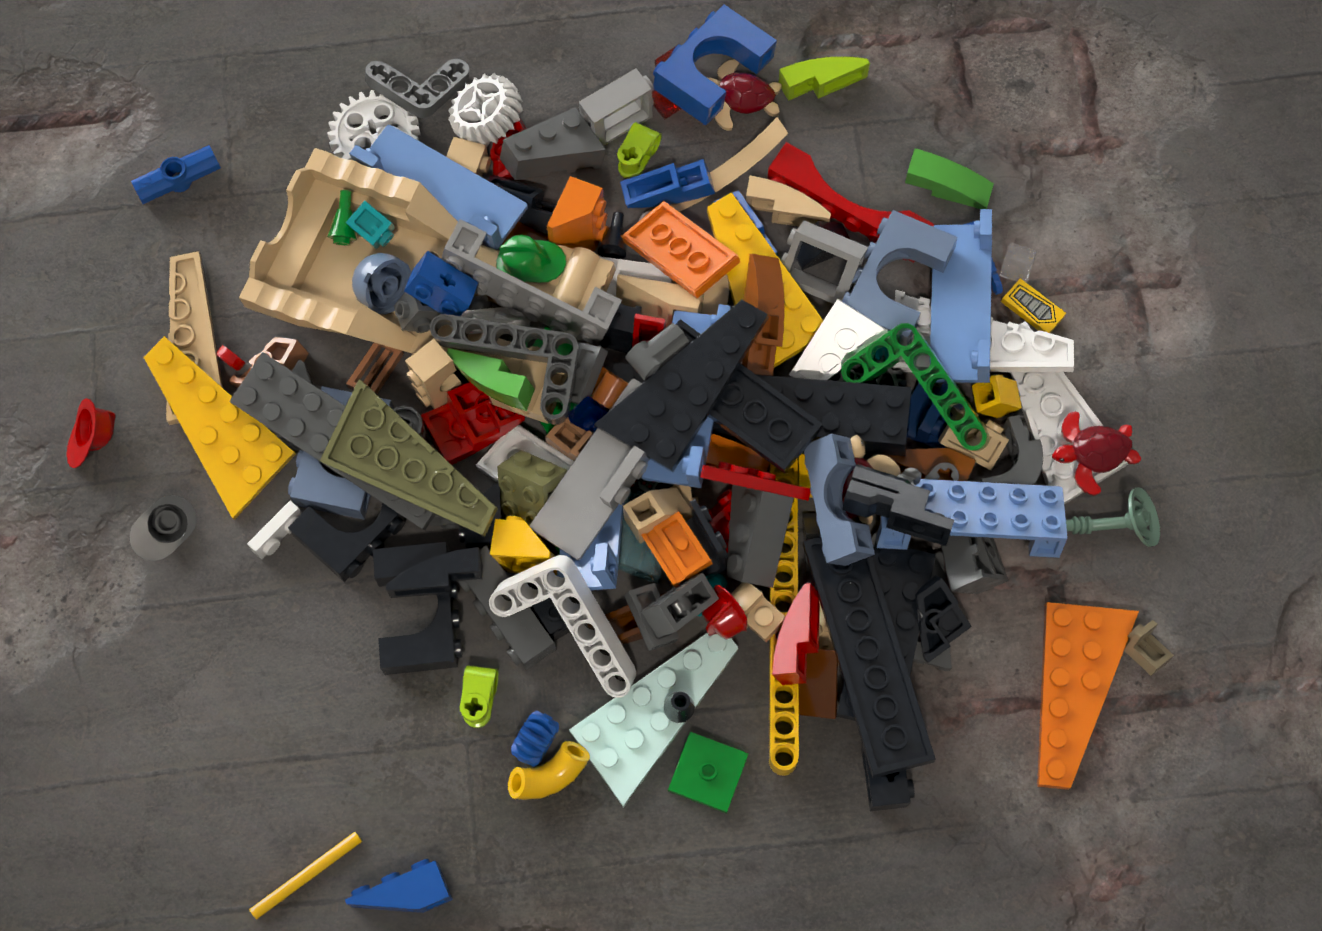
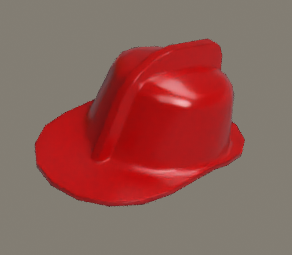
(90, 432)
(725, 615)

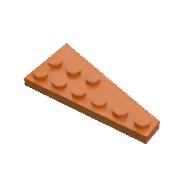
(1077, 669)

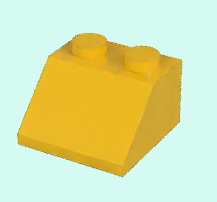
(517, 545)

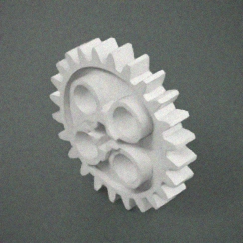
(367, 112)

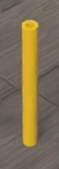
(305, 875)

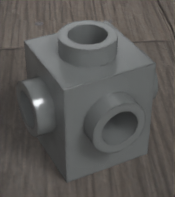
(414, 314)

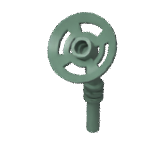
(1133, 519)

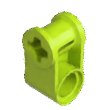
(637, 150)
(478, 690)

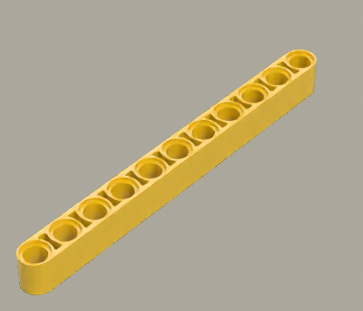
(784, 592)

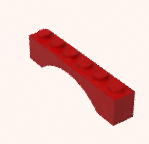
(798, 171)

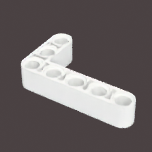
(574, 616)

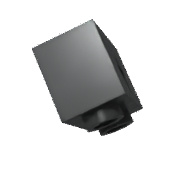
(680, 605)

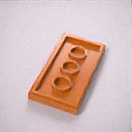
(680, 249)

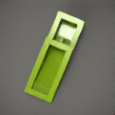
(822, 75)

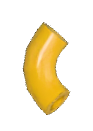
(551, 776)

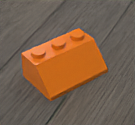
(579, 216)

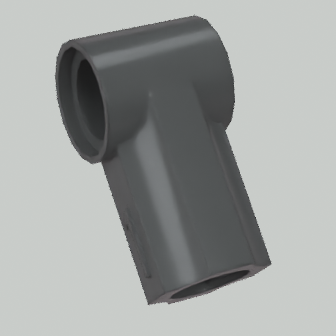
(652, 355)

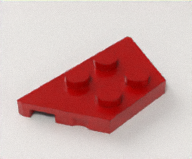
(753, 479)

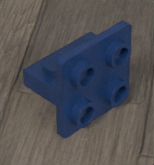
(925, 420)

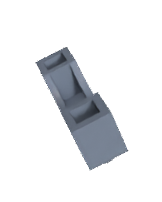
(828, 466)

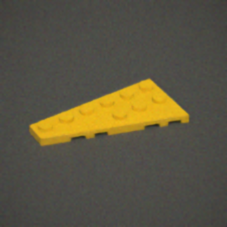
(739, 234)
(230, 443)

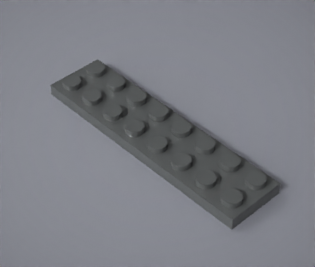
(307, 420)

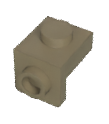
(1147, 649)

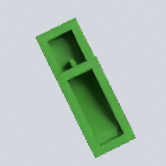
(948, 180)
(494, 378)

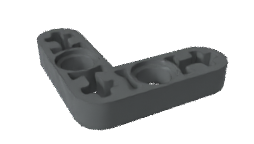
(422, 93)

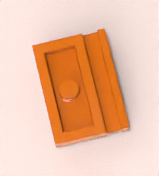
(677, 549)

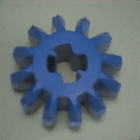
(535, 738)

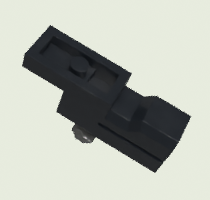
(899, 501)

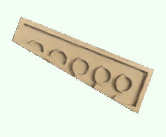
(191, 317)

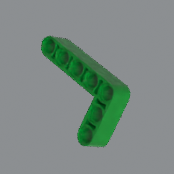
(926, 378)

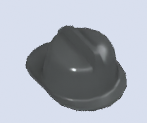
(162, 528)

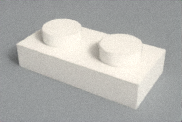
(269, 537)

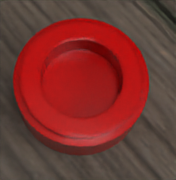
(230, 358)

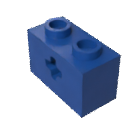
(441, 286)

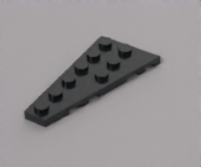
(676, 399)

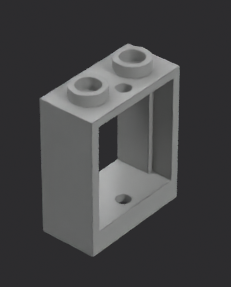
(618, 106)
(831, 243)

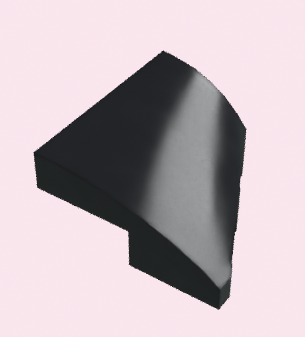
(938, 617)

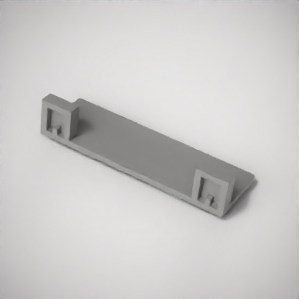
(535, 305)

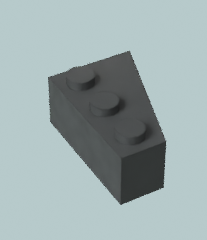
(552, 146)

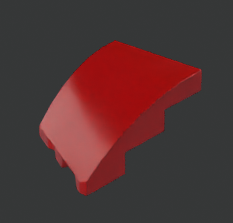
(467, 423)

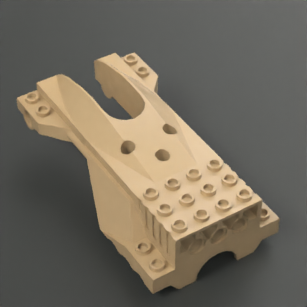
(310, 278)

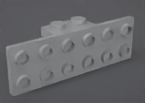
(590, 490)

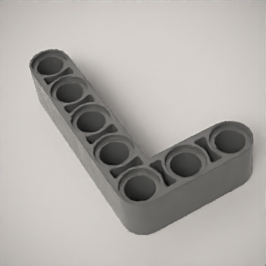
(518, 349)

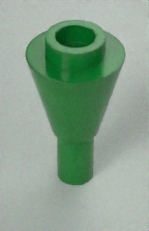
(339, 230)

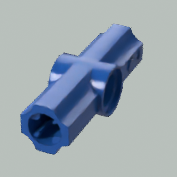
(161, 181)

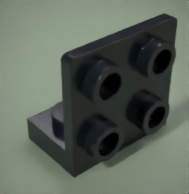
(711, 542)

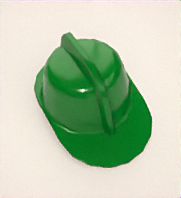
(531, 259)

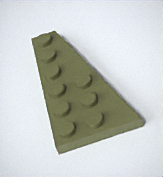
(389, 454)

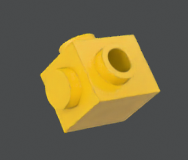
(997, 397)

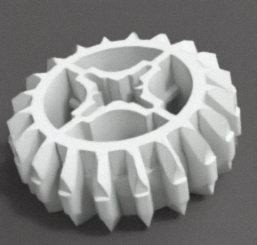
(485, 109)

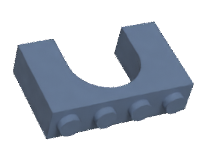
(898, 239)
(322, 490)

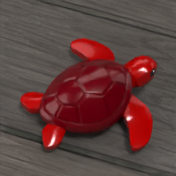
(1095, 450)

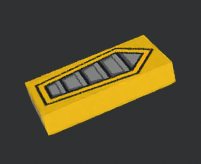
(1033, 307)

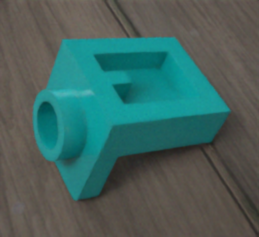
(371, 225)

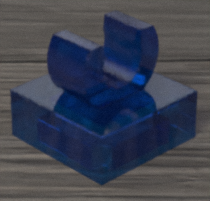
(587, 414)

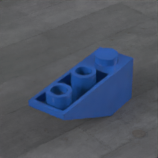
(410, 892)

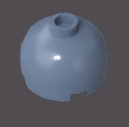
(380, 281)

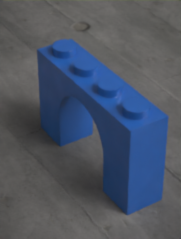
(724, 34)

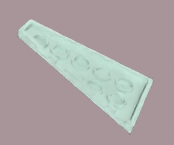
(633, 729)

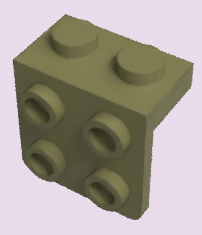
(526, 484)

